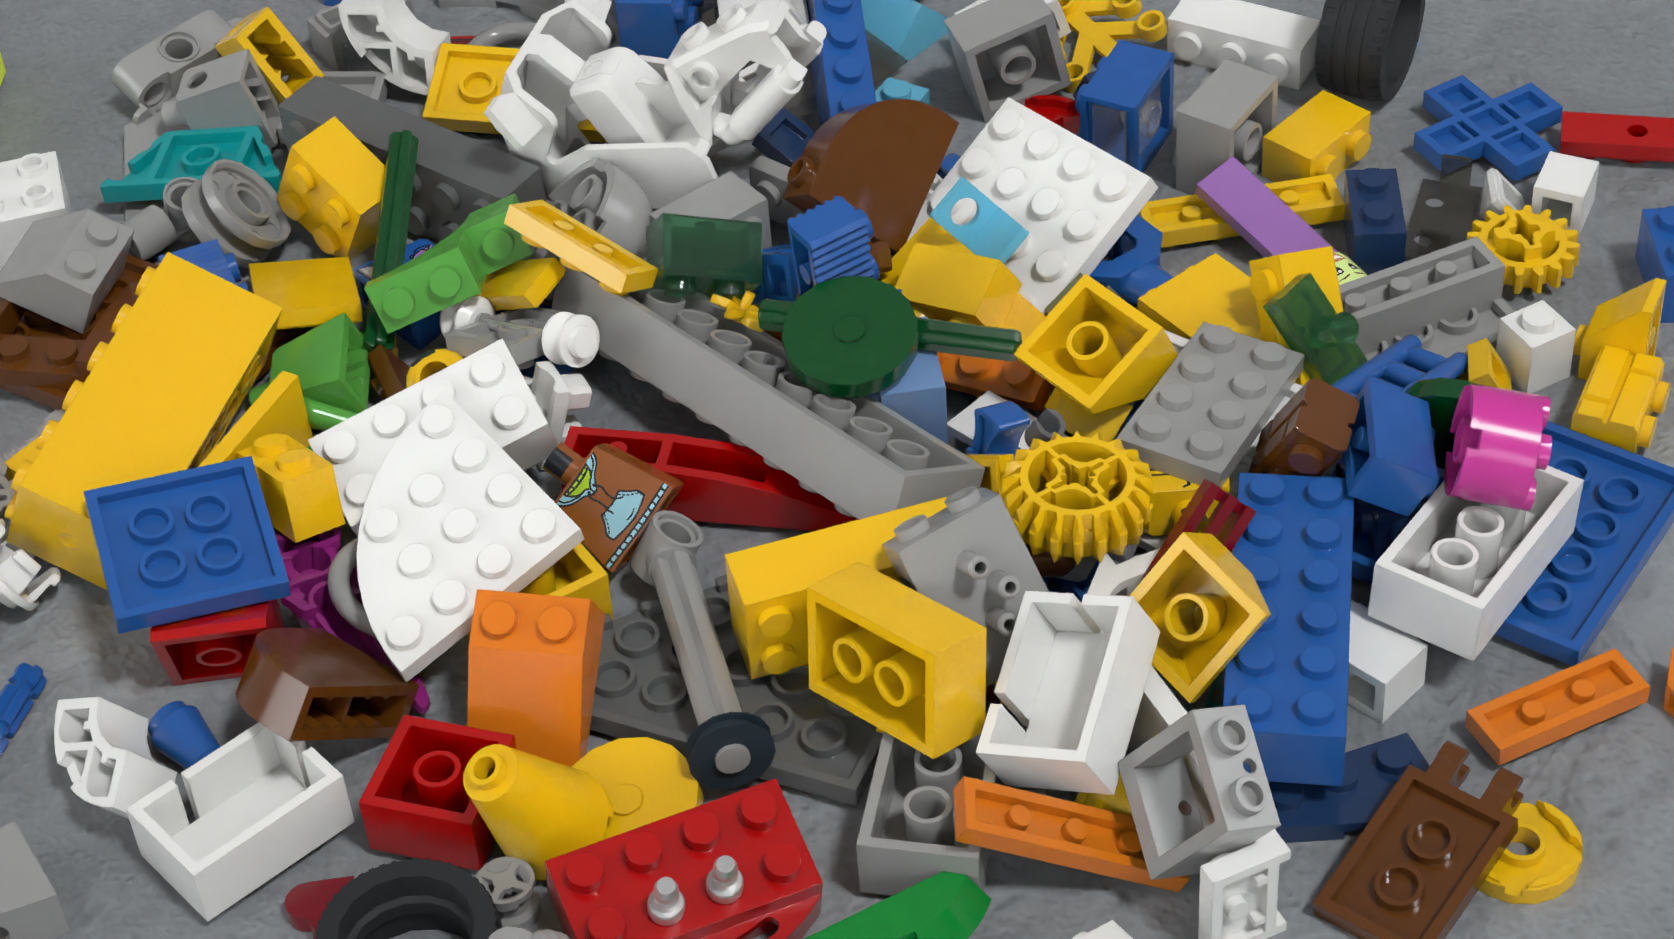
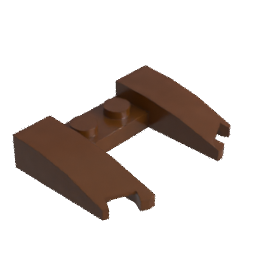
(52, 361)

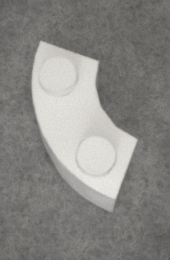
(393, 41)
(106, 753)

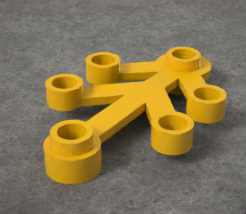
(1102, 35)

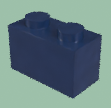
(1374, 219)

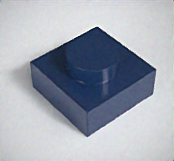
(783, 138)

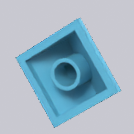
(903, 25)

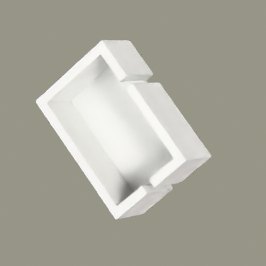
(1071, 691)
(255, 814)

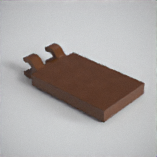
(1422, 853)

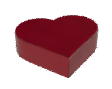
(308, 900)

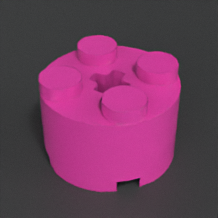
(1497, 446)

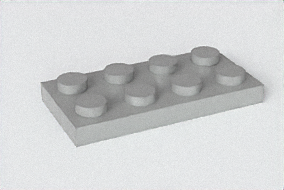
(1211, 404)

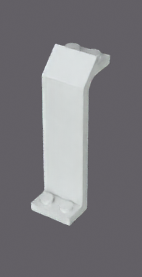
(1235, 887)

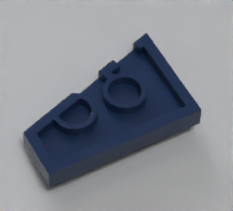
(1329, 811)

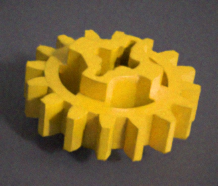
(1529, 246)

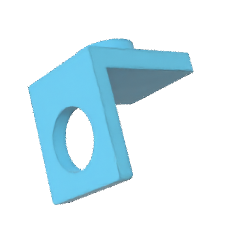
(991, 230)

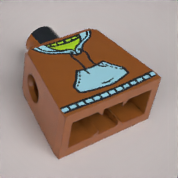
(610, 498)

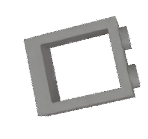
(1164, 798)

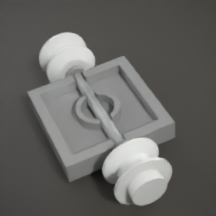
(526, 332)

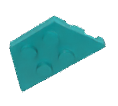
(189, 155)

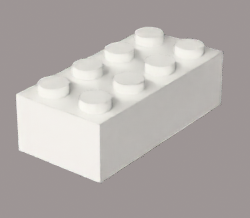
(483, 384)
(1471, 563)

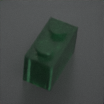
(704, 255)

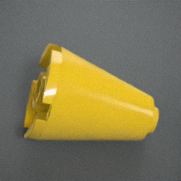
(536, 804)

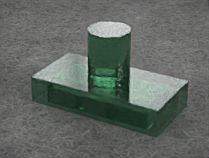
(1316, 330)

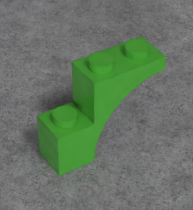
(450, 269)

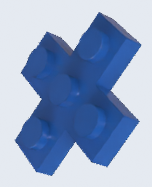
(1487, 127)

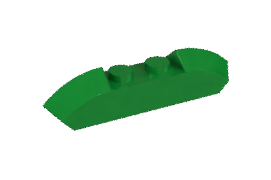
(935, 908)

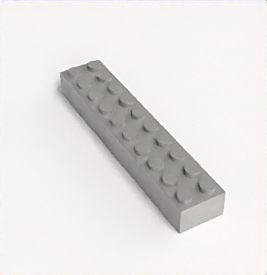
(742, 383)

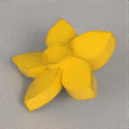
(739, 310)

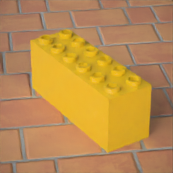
(146, 408)

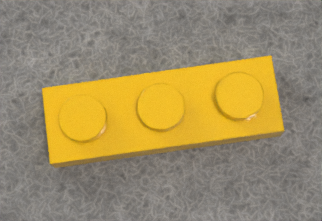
(580, 247)

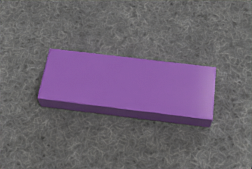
(1256, 211)

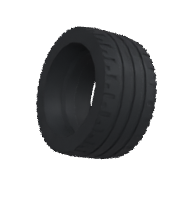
(1367, 46)
(407, 899)

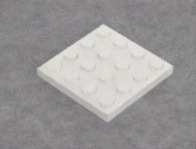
(1056, 188)

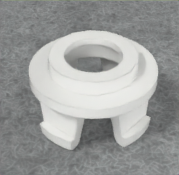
(16, 572)

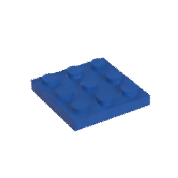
(186, 544)

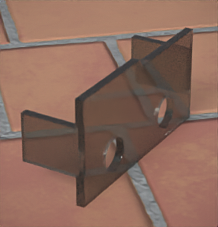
(1451, 221)

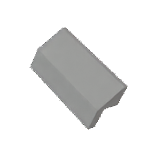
(1439, 297)

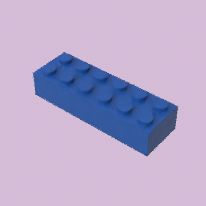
(1298, 660)

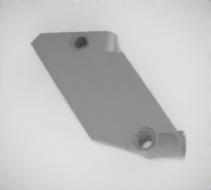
(148, 80)

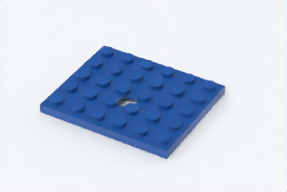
(1617, 528)

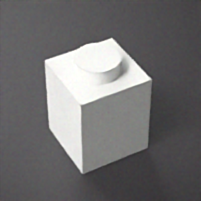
(1566, 188)
(1536, 346)

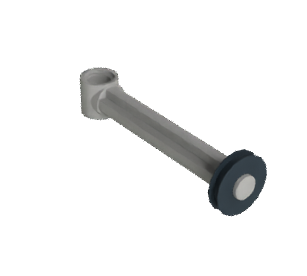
(727, 744)

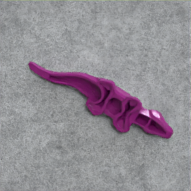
(310, 602)

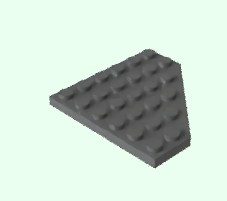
(646, 696)

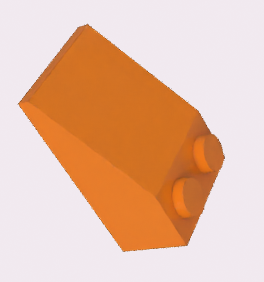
(535, 670)

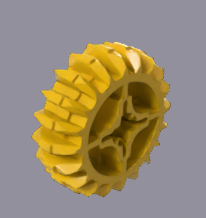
(1078, 496)

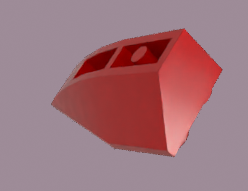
(720, 480)

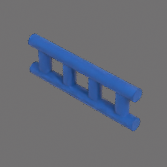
(1389, 367)

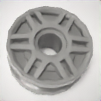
(237, 210)

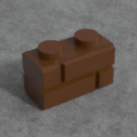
(1307, 432)

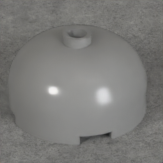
(607, 203)

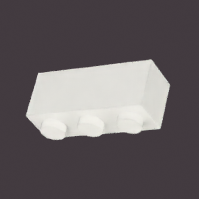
(1245, 33)

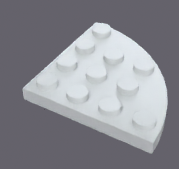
(442, 523)

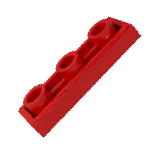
(1617, 137)

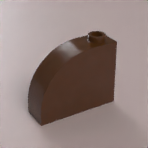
(877, 160)
(321, 688)

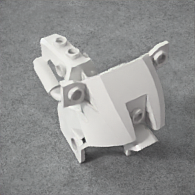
(649, 109)

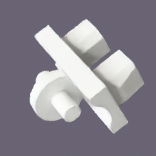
(557, 395)

